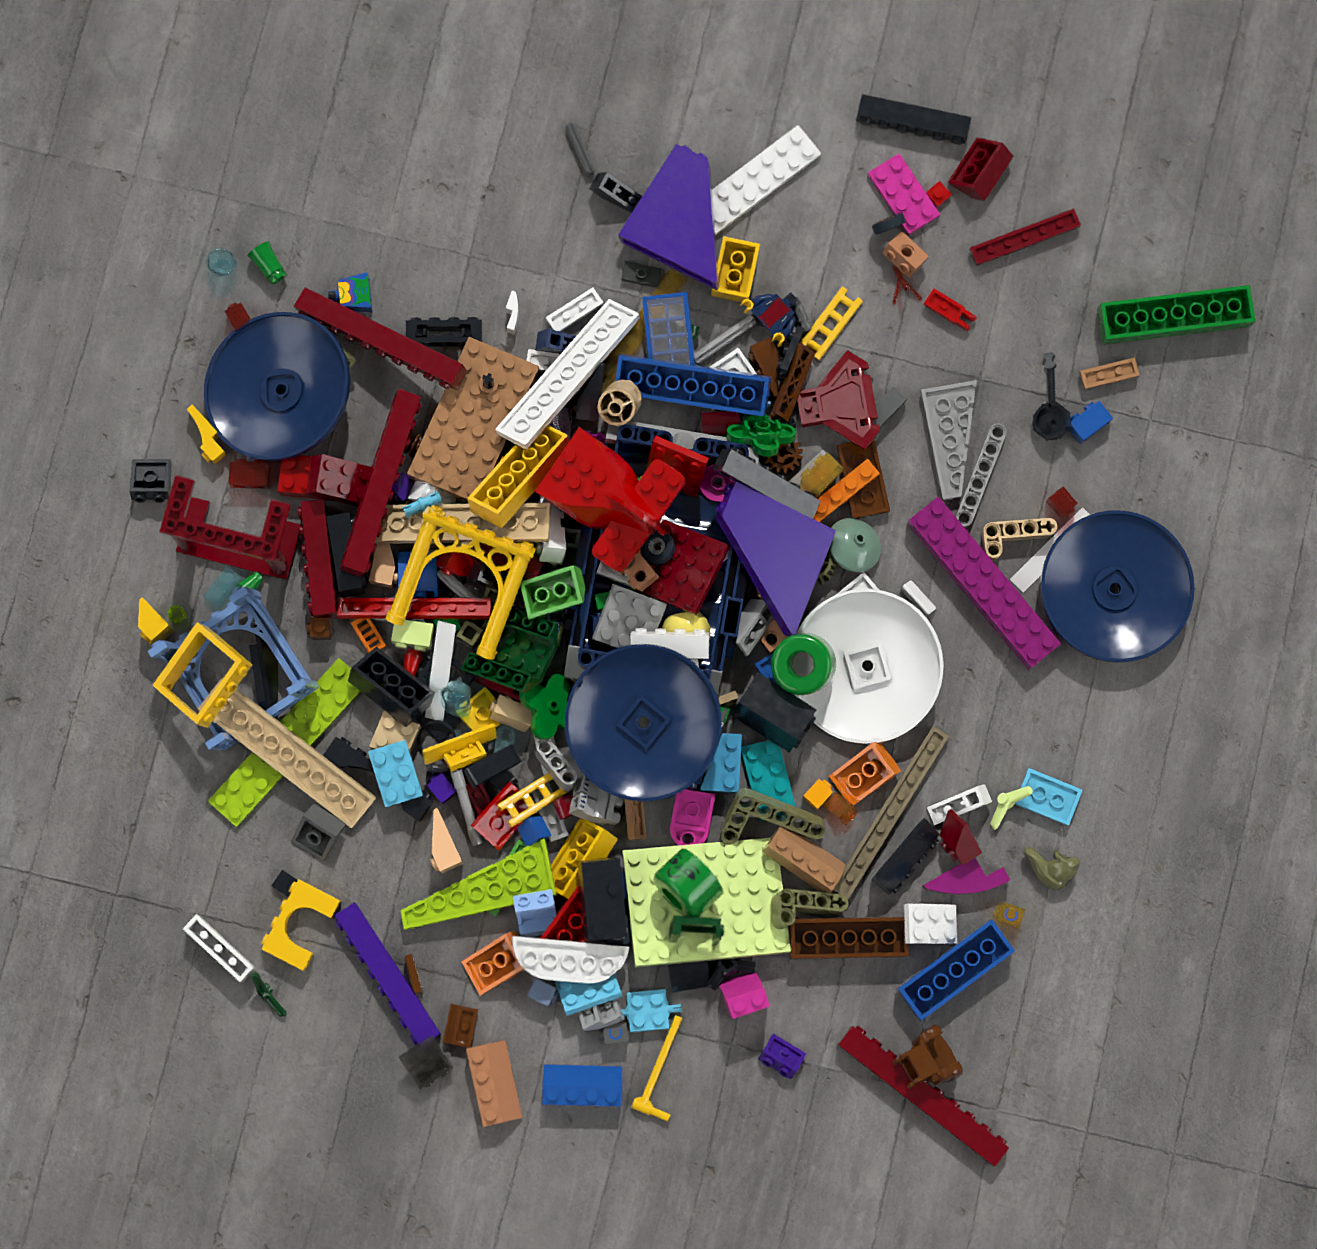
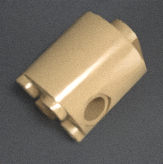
(619, 402)

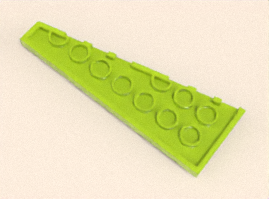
(486, 889)

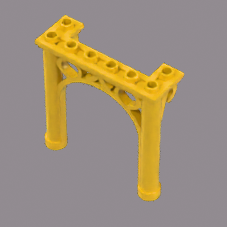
(507, 592)

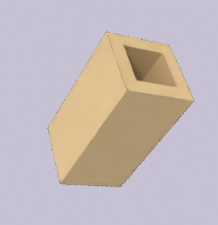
(510, 713)

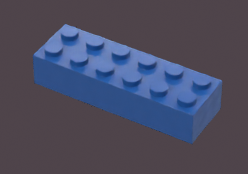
(955, 970)

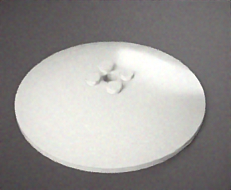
(905, 661)

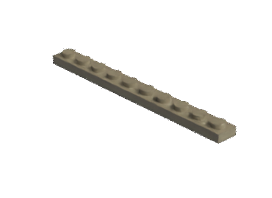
(890, 811)

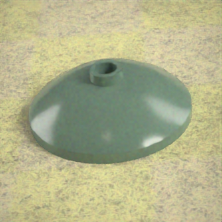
(850, 552)

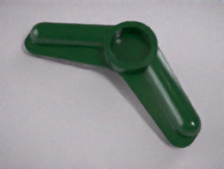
(264, 992)

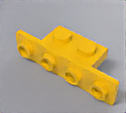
(462, 749)

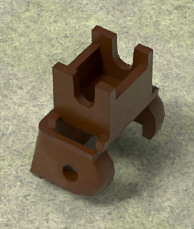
(930, 1059)

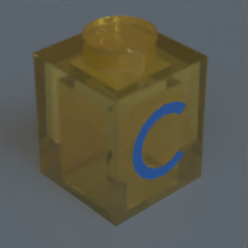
(1008, 914)

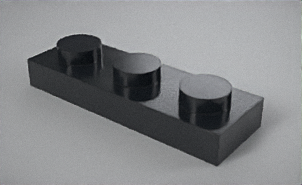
(788, 353)

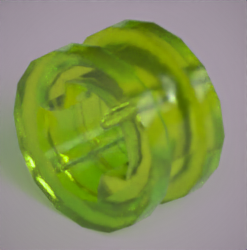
(174, 608)

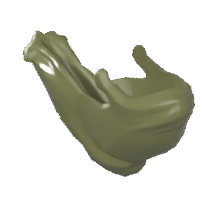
(1053, 872)

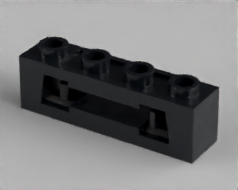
(470, 328)

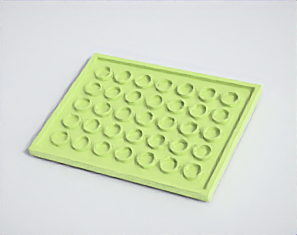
(744, 908)

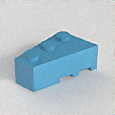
(725, 767)

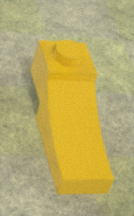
(210, 448)

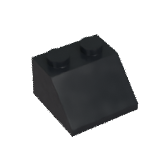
(688, 975)

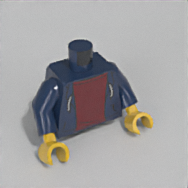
(773, 313)

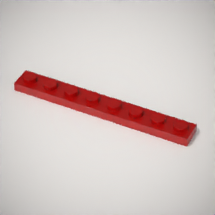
(419, 608)

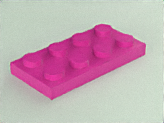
(903, 193)

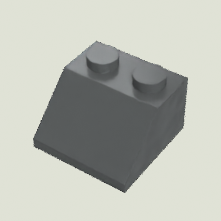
(318, 832)

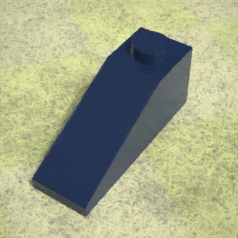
(553, 341)

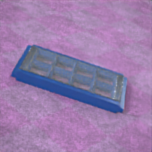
(669, 328)

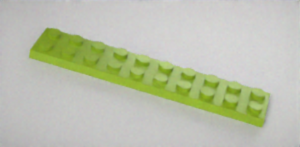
(306, 720)

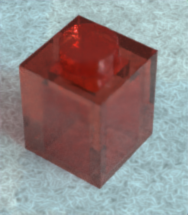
(237, 315)
(1062, 503)

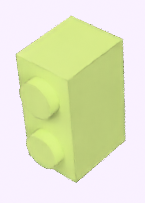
(413, 634)

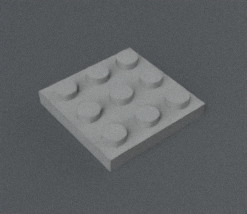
(624, 613)

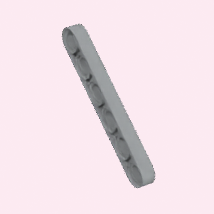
(979, 475)

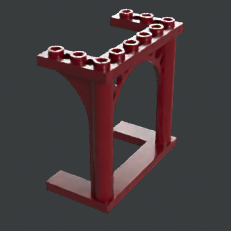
(266, 555)

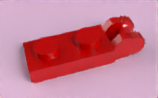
(948, 309)

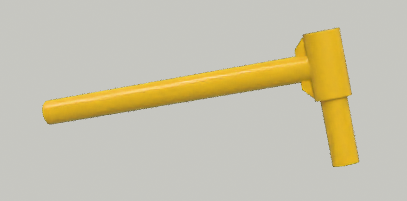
(642, 1103)

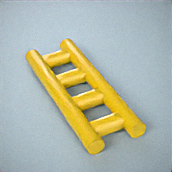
(842, 321)
(532, 807)

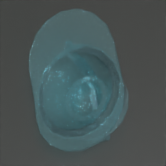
(456, 698)

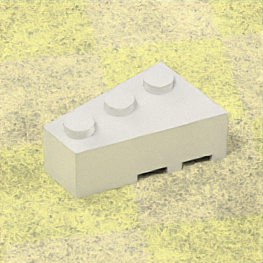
(554, 549)

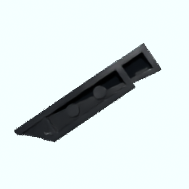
(265, 673)

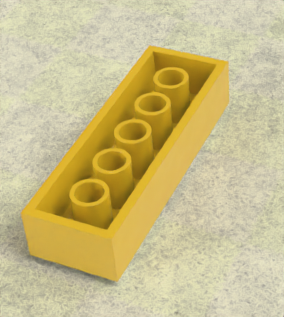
(516, 477)

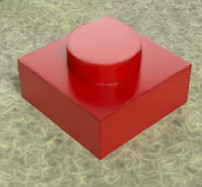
(938, 194)

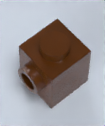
(320, 628)

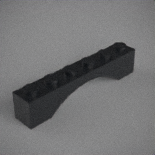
(345, 756)

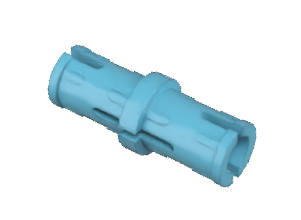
(421, 504)

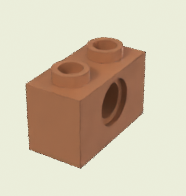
(905, 254)

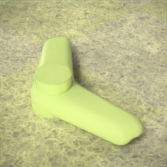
(1007, 801)

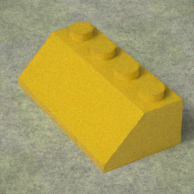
(584, 843)

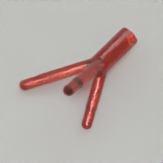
(900, 279)

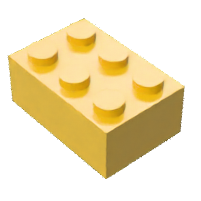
(736, 269)

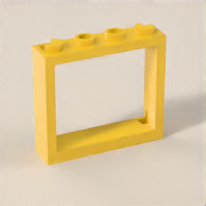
(182, 659)

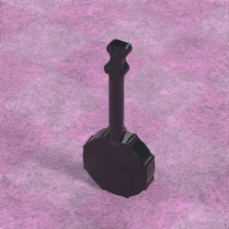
(1051, 419)

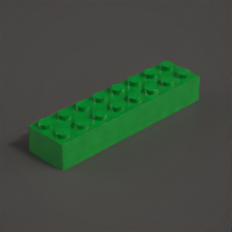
(1176, 314)

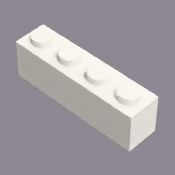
(689, 644)
(219, 948)

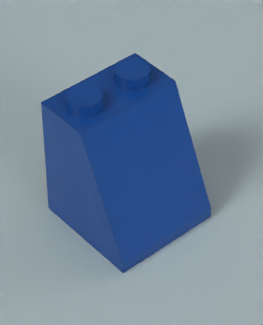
(428, 584)

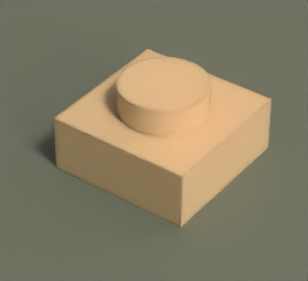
(728, 699)

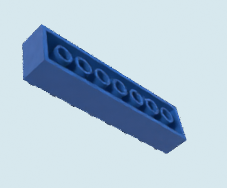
(696, 384)

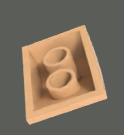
(443, 848)

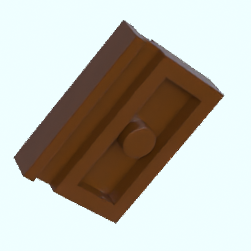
(460, 1025)

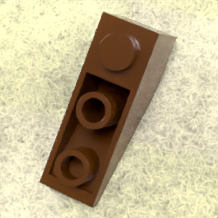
(766, 359)

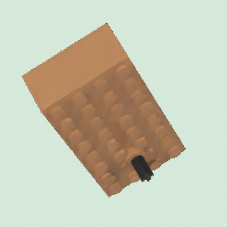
(462, 437)

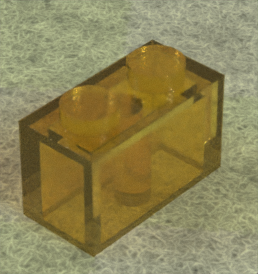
(821, 474)

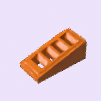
(355, 622)

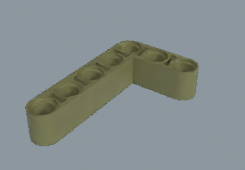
(768, 814)

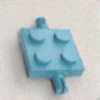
(648, 1010)

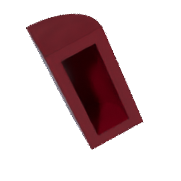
(718, 422)

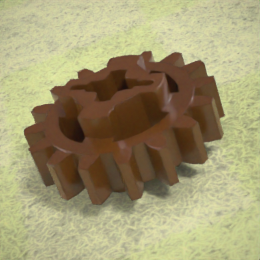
(789, 456)

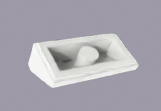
(916, 596)

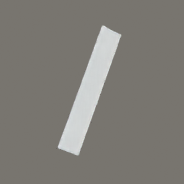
(1032, 569)
(440, 667)

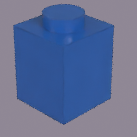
(533, 830)

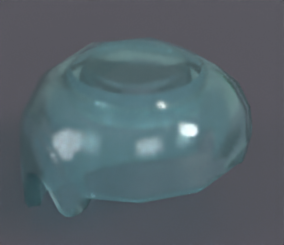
(220, 262)

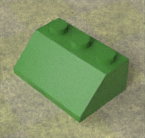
(553, 591)

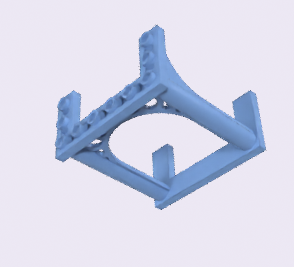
(249, 601)

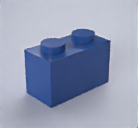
(1089, 421)

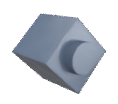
(543, 993)

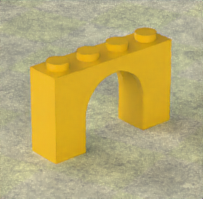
(301, 897)

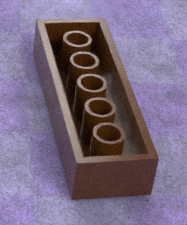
(848, 938)

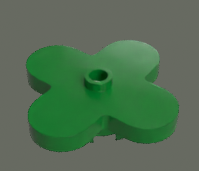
(762, 434)
(547, 706)

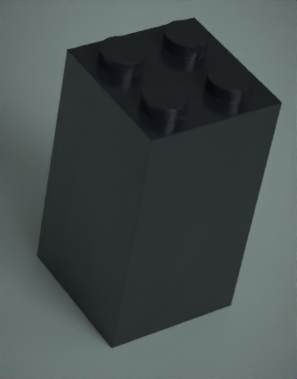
(774, 713)

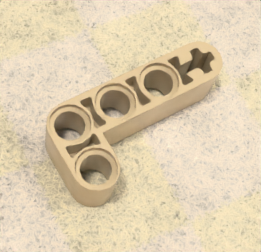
(1019, 533)

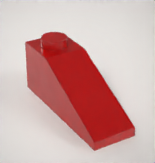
(455, 563)

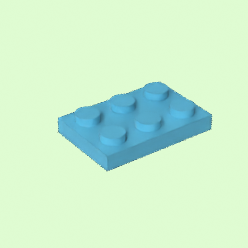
(395, 773)
(1050, 797)
(581, 996)

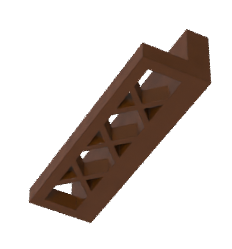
(792, 383)

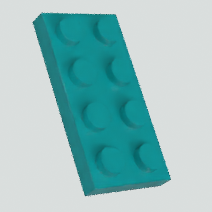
(767, 772)

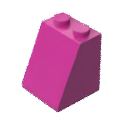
(743, 994)

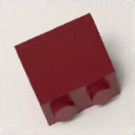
(958, 839)

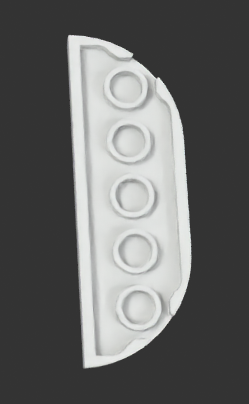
(568, 959)

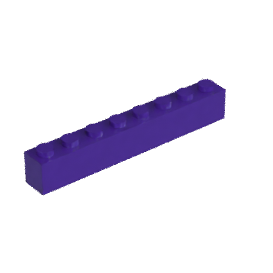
(387, 974)

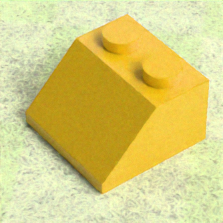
(152, 624)

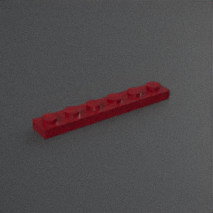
(1025, 237)

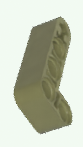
(809, 905)

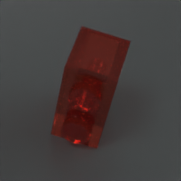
(249, 474)

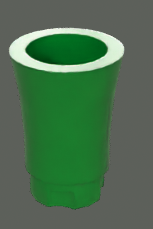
(267, 262)

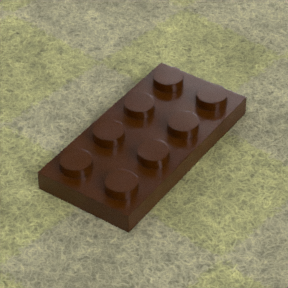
(873, 497)

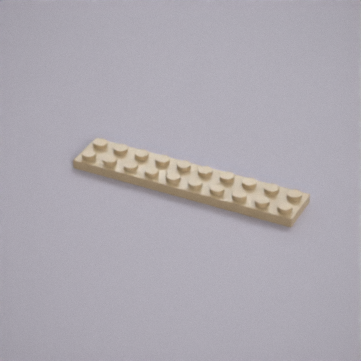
(528, 524)
(293, 757)

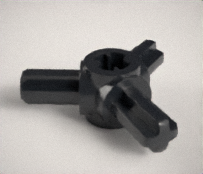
(720, 973)

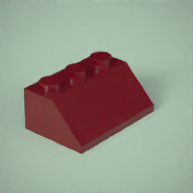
(981, 168)

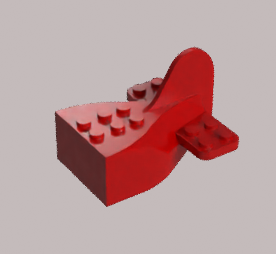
(605, 494)

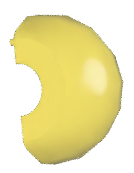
(686, 621)

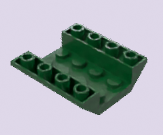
(521, 653)

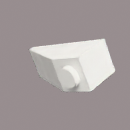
(960, 803)

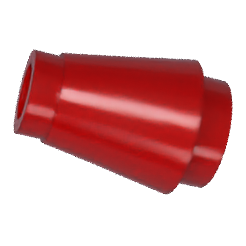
(412, 661)

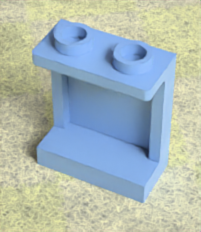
(534, 912)

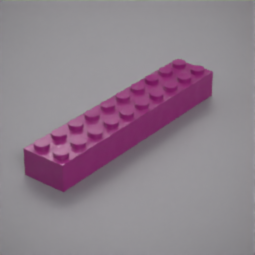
(983, 583)

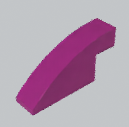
(967, 880)

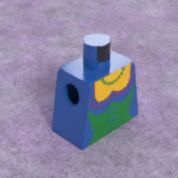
(354, 293)

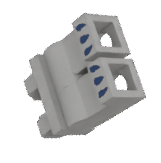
(594, 803)

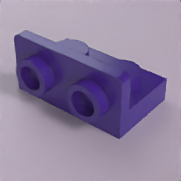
(782, 1056)

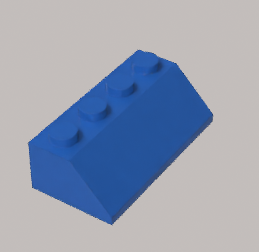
(582, 1085)

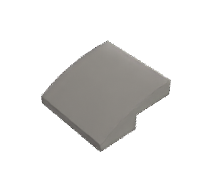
(601, 1015)

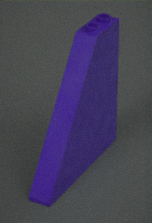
(677, 218)
(776, 548)

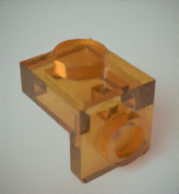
(841, 808)

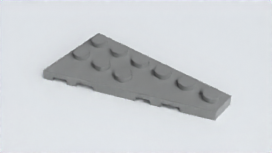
(949, 424)

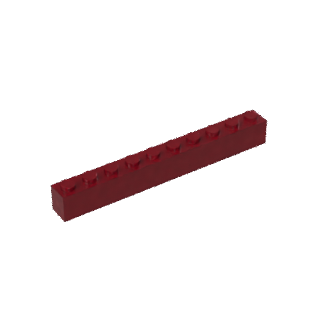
(381, 339)
(380, 482)
(924, 1097)

